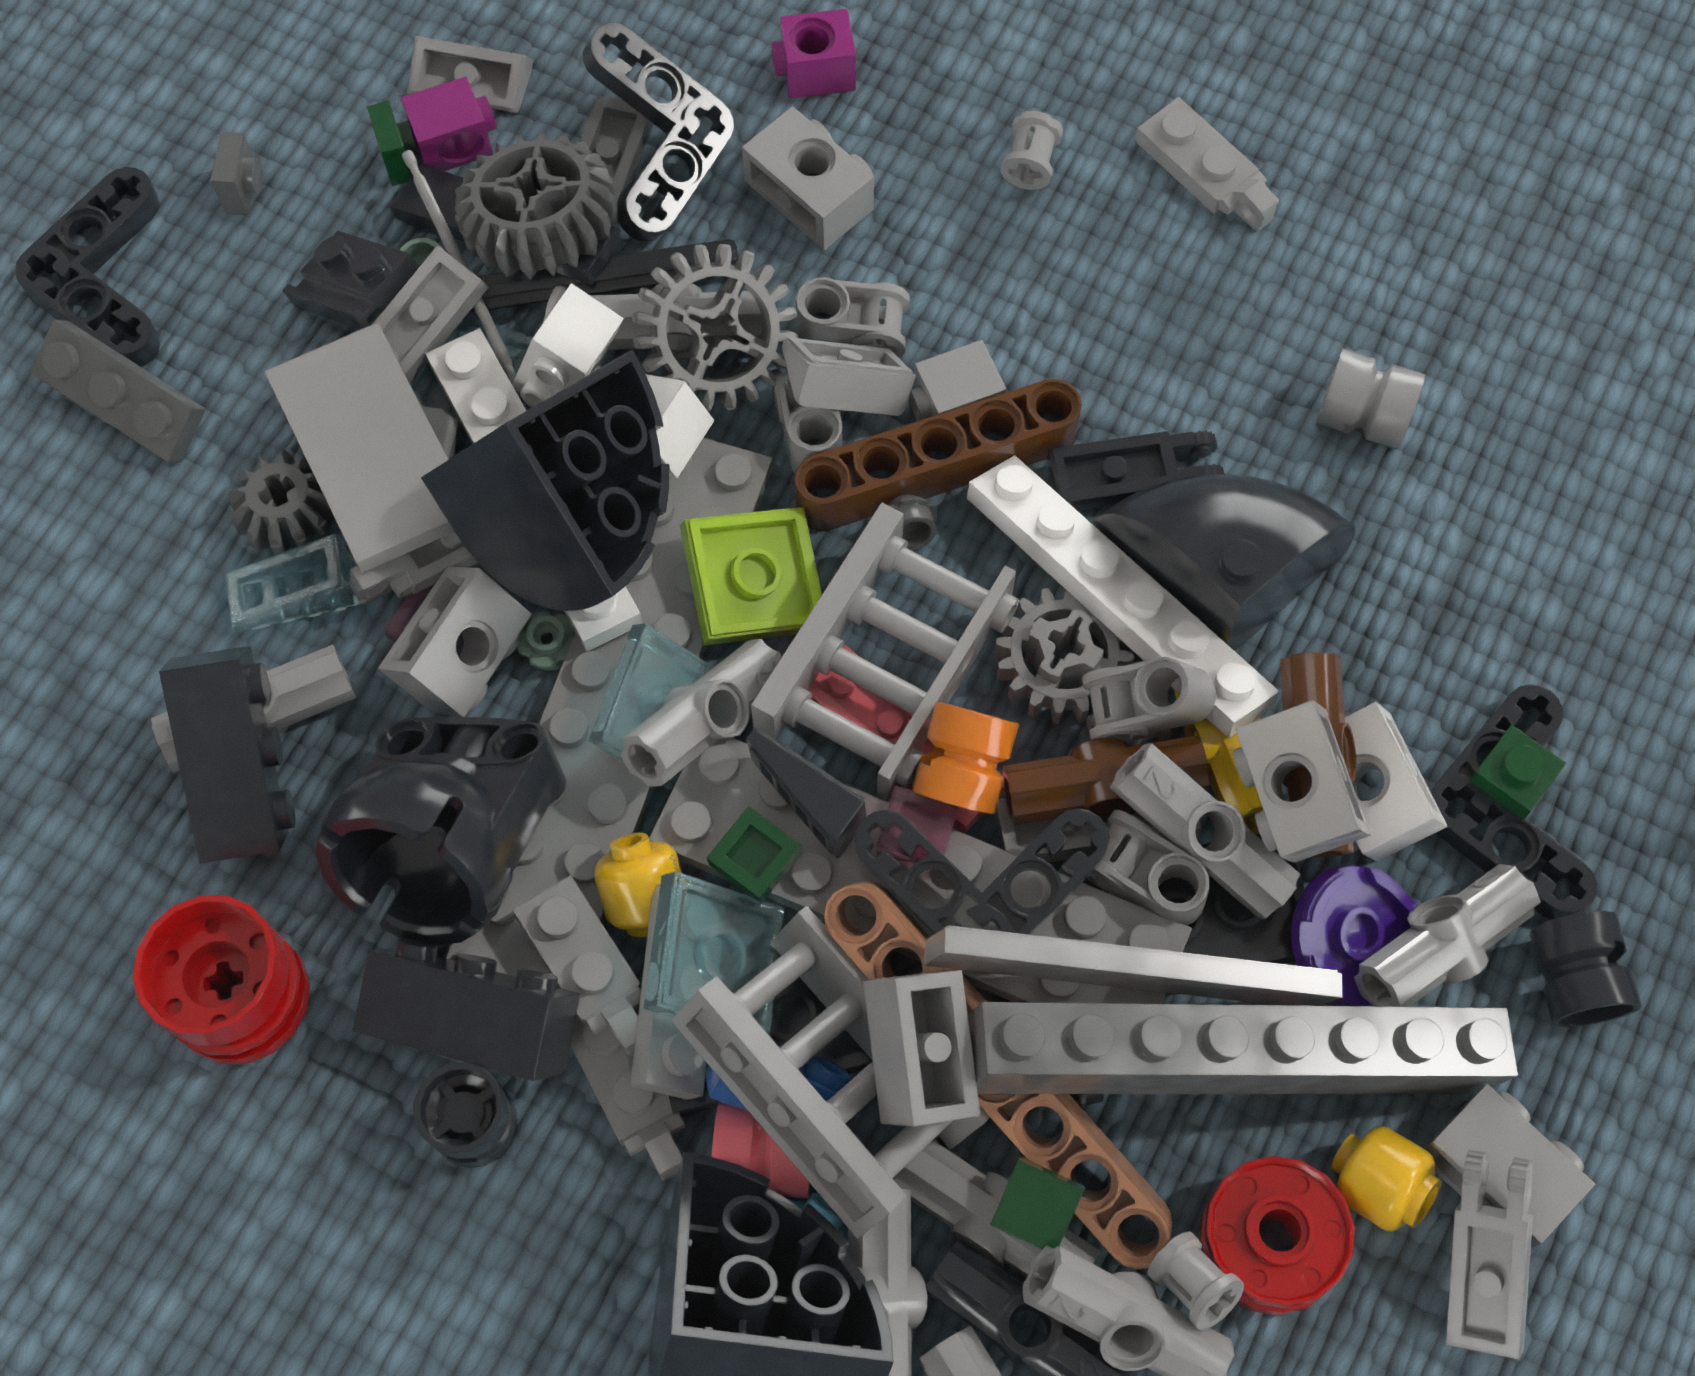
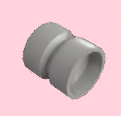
(1370, 399)

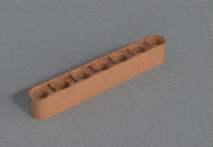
(1081, 1137)

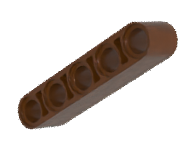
(954, 432)

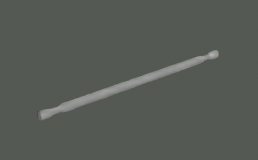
(453, 250)

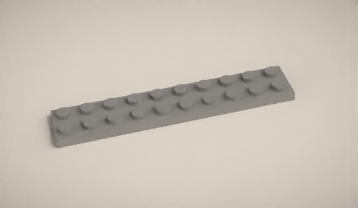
(600, 792)

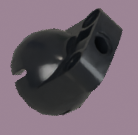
(440, 822)

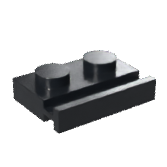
(351, 279)

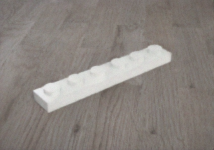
(484, 402)
(1117, 589)

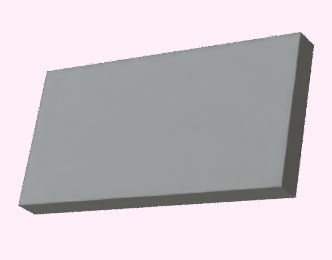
(365, 443)

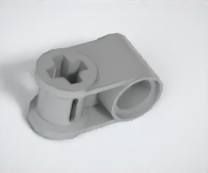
(853, 313)
(804, 423)
(1134, 698)
(1145, 866)

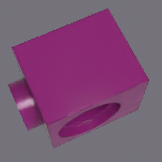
(816, 53)
(449, 124)

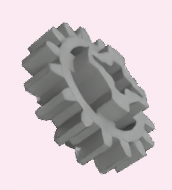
(1044, 634)

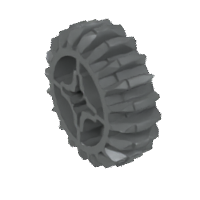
(536, 205)

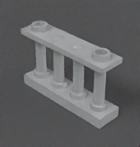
(852, 599)
(783, 1100)

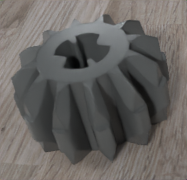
(259, 499)

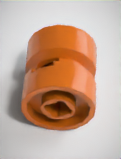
(965, 758)

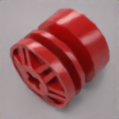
(195, 961)

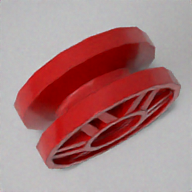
(1308, 1208)

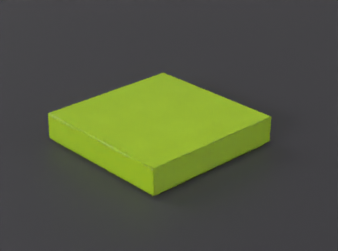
(751, 574)

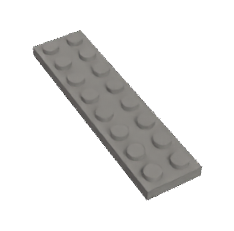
(725, 782)

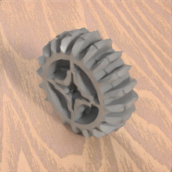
(727, 301)

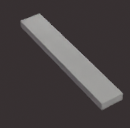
(1131, 967)

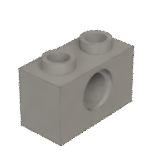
(818, 205)
(426, 655)
(1329, 812)

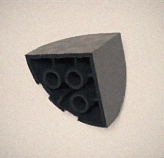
(564, 492)
(1228, 546)
(759, 1285)

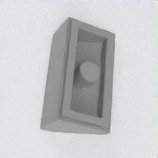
(490, 72)
(847, 377)

